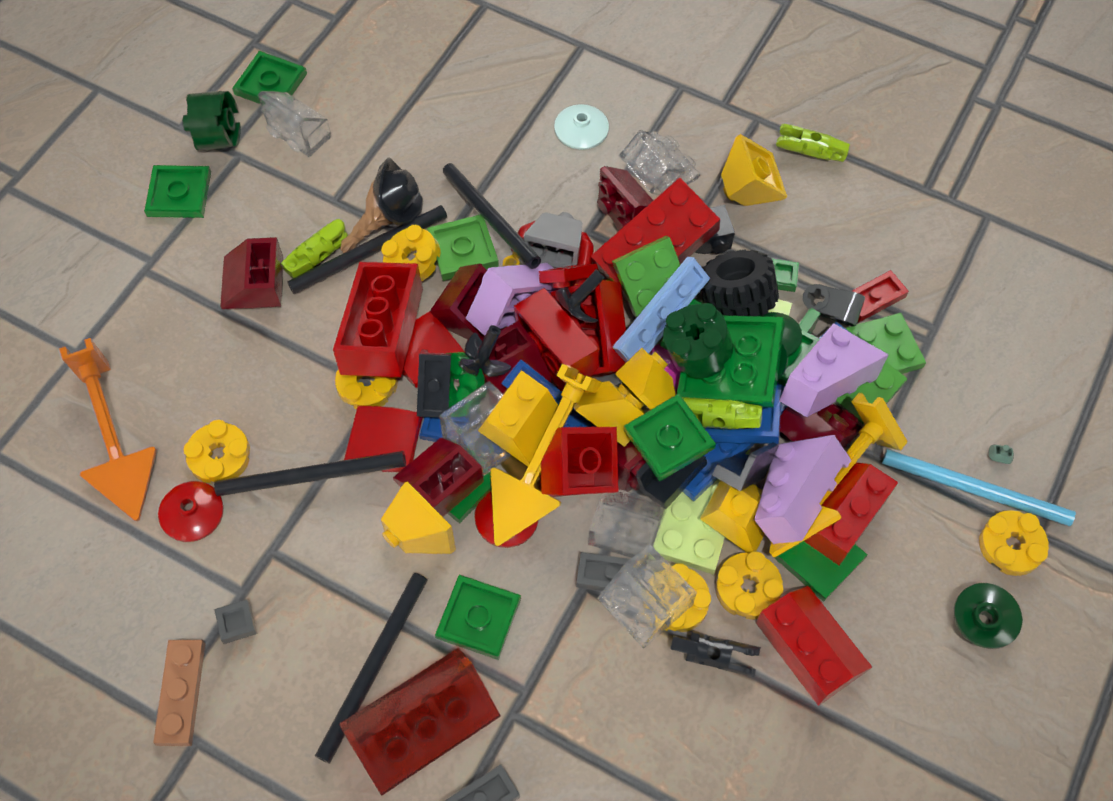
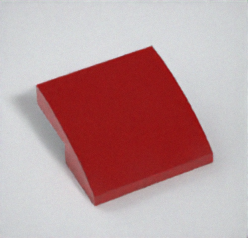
(431, 336)
(383, 431)

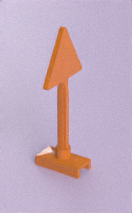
(123, 478)

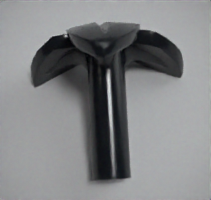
(573, 302)
(479, 354)

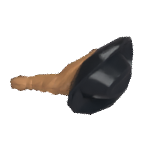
(391, 199)

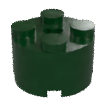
(212, 120)
(698, 340)

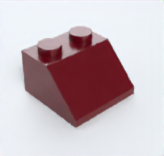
(457, 299)

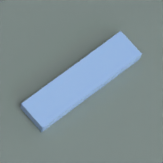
(650, 323)

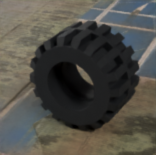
(741, 283)

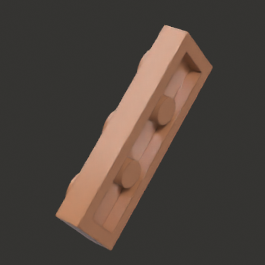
(179, 693)

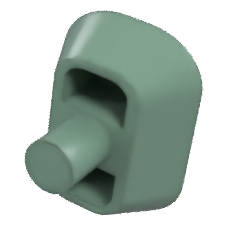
(1001, 453)

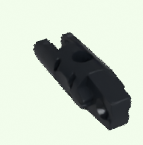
(699, 643)

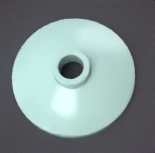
(581, 134)

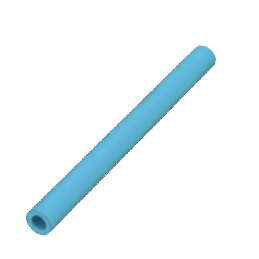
(978, 487)

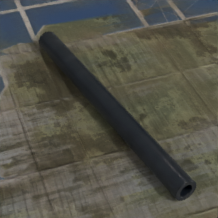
(492, 216)
(361, 252)
(310, 473)
(372, 666)

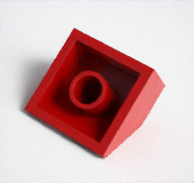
(581, 461)

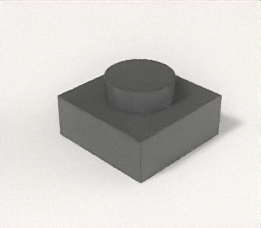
(235, 621)

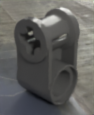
(838, 305)

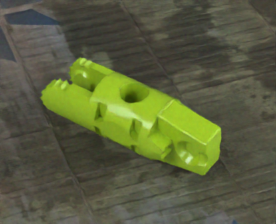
(812, 143)
(315, 249)
(725, 413)

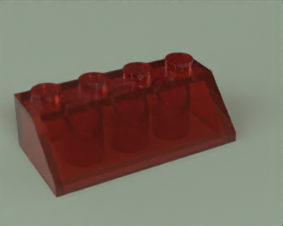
(420, 720)

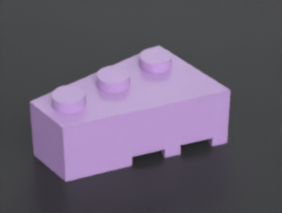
(500, 291)
(830, 370)
(796, 486)

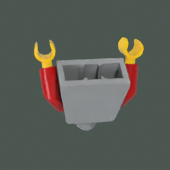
(556, 241)

